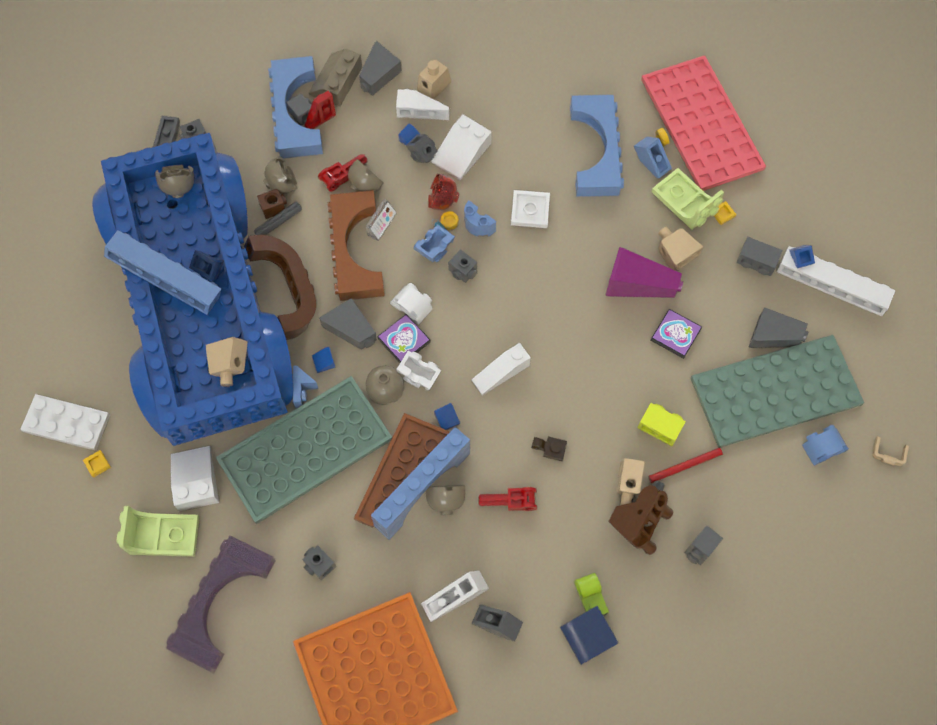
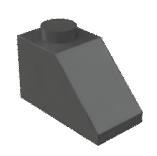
(497, 622)

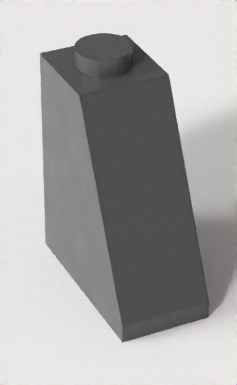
(379, 69)
(349, 324)
(777, 331)

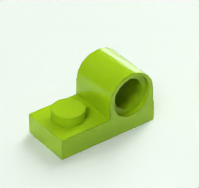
(590, 593)

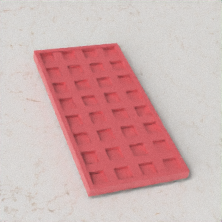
(703, 123)

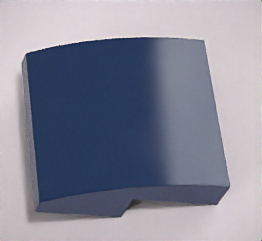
(589, 635)

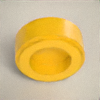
(662, 135)
(449, 220)

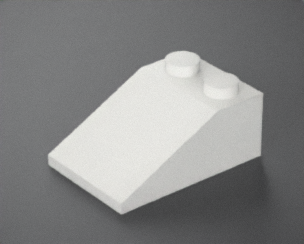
(462, 147)
(193, 479)

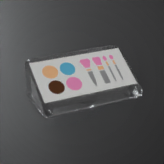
(380, 220)

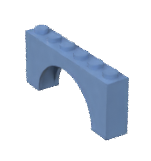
(291, 137)
(605, 176)
(448, 453)

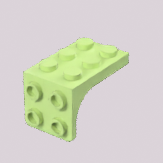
(687, 199)
(157, 533)

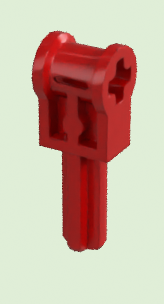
(338, 174)
(515, 499)

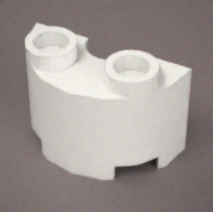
(412, 303)
(418, 372)

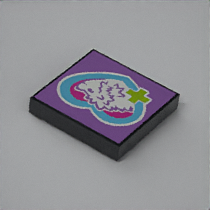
(676, 333)
(403, 337)

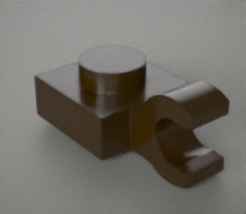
(553, 448)

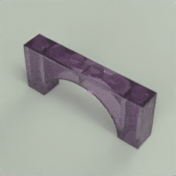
(192, 636)

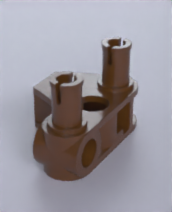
(632, 518)

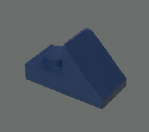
(206, 265)

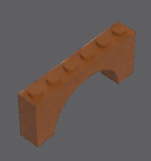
(352, 279)

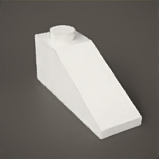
(417, 105)
(502, 369)
(455, 595)

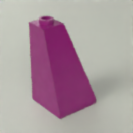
(642, 277)

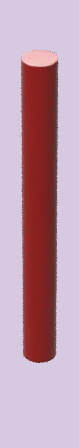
(685, 465)

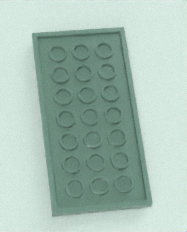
(776, 391)
(303, 449)

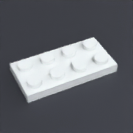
(65, 422)

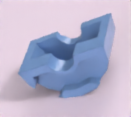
(476, 223)
(434, 244)
(824, 445)

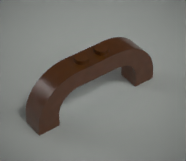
(286, 258)

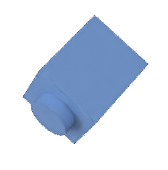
(653, 156)

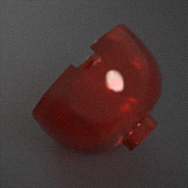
(443, 192)

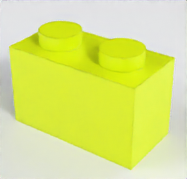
(661, 424)

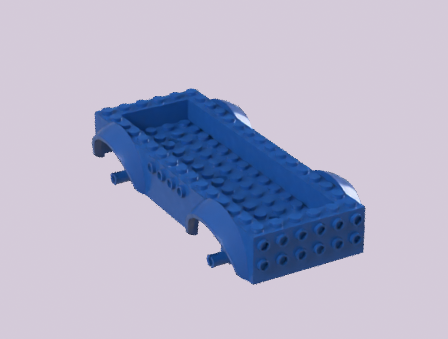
(172, 366)

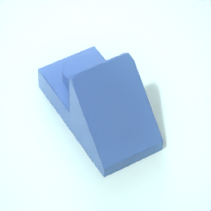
(301, 383)

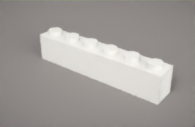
(839, 283)

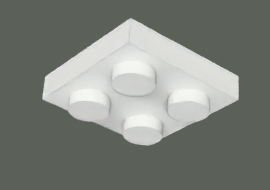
(530, 209)

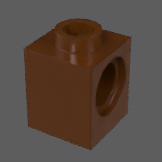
(265, 200)

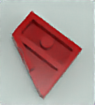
(320, 111)

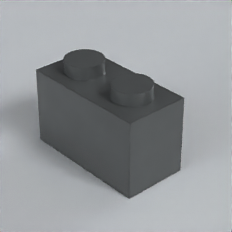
(759, 256)
(703, 545)

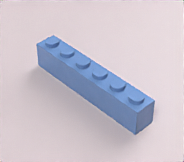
(162, 272)

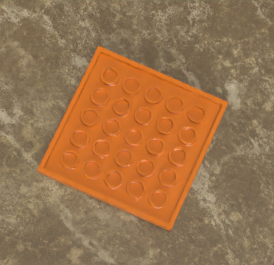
(376, 669)

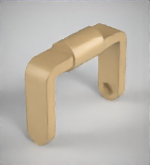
(888, 459)

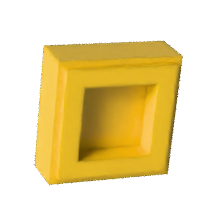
(725, 213)
(96, 463)

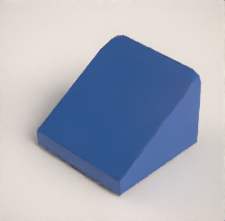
(407, 134)
(802, 255)
(323, 360)
(446, 417)

